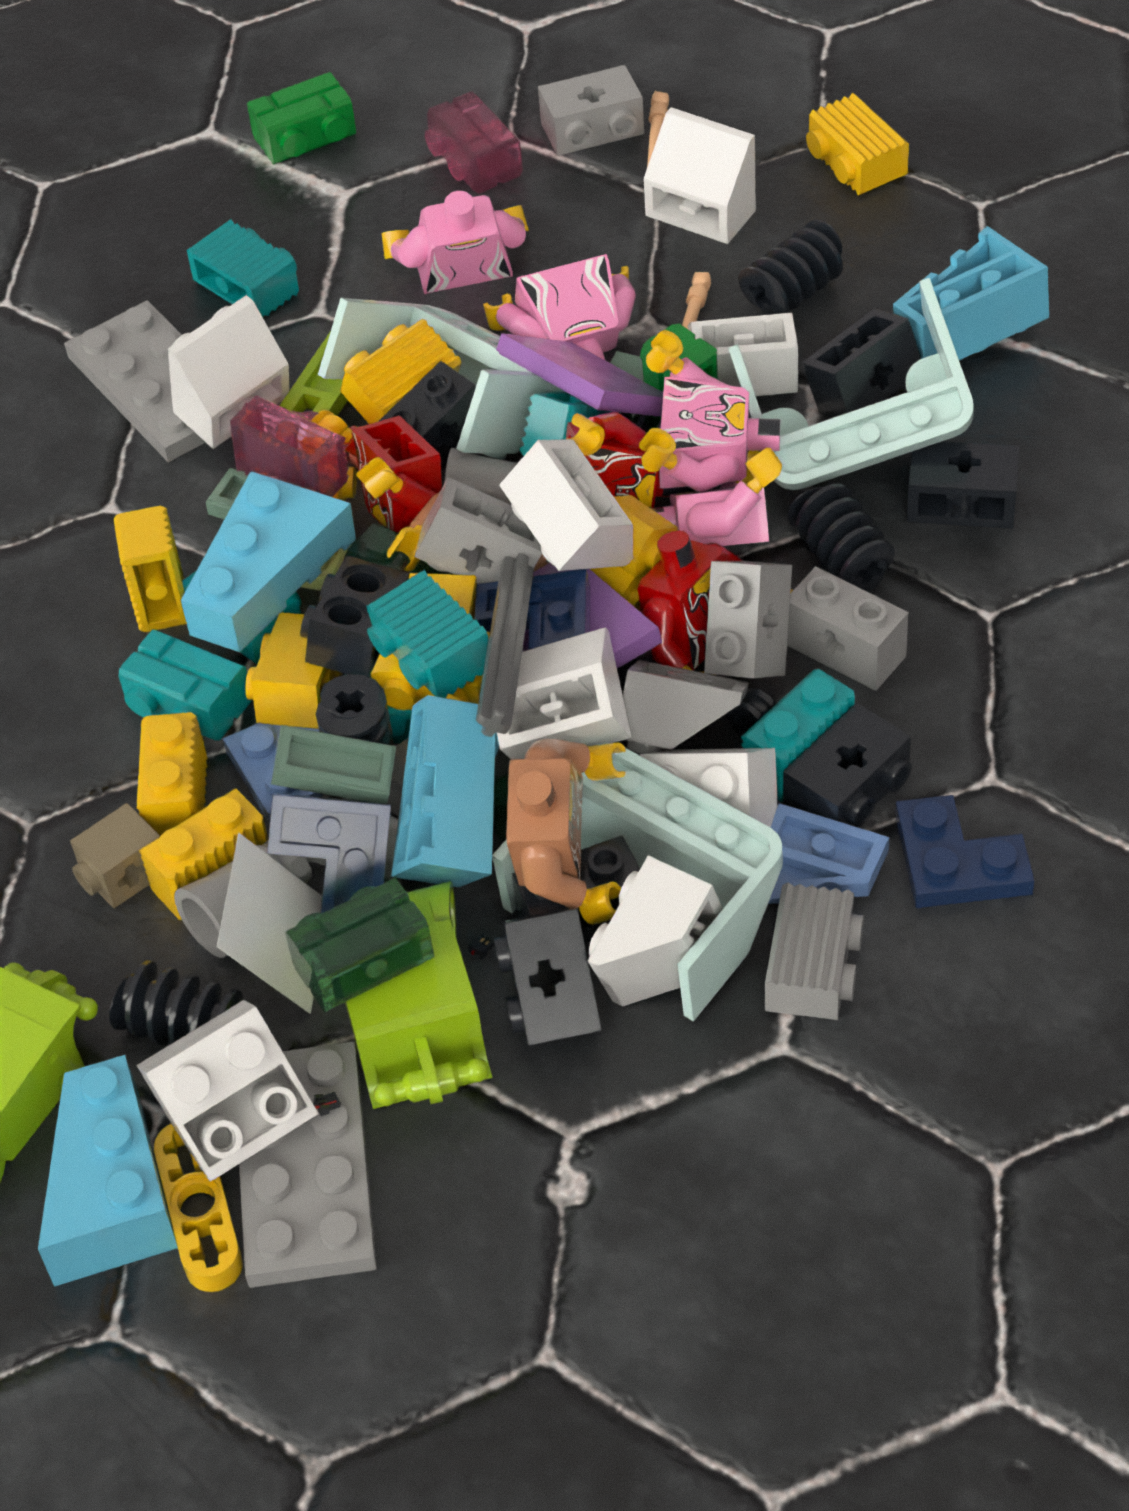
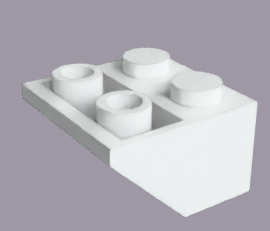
(701, 176)
(766, 346)
(224, 368)
(569, 508)
(567, 695)
(735, 776)
(651, 931)
(228, 1089)

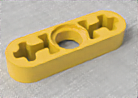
(189, 1229)

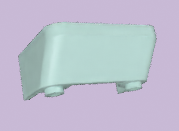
(502, 387)
(931, 411)
(691, 833)

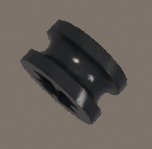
(751, 709)

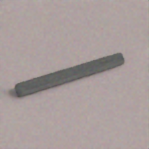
(505, 646)

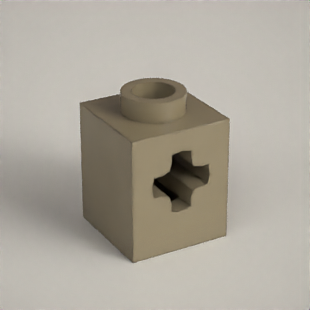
(110, 855)

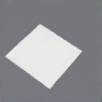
(257, 912)

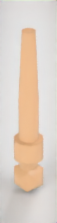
(657, 112)
(696, 296)

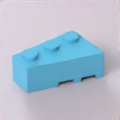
(982, 296)
(261, 556)
(446, 796)
(103, 1178)

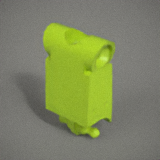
(422, 1027)
(34, 1049)

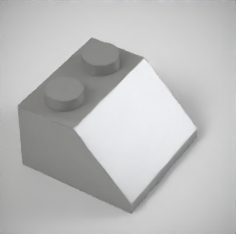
(674, 704)

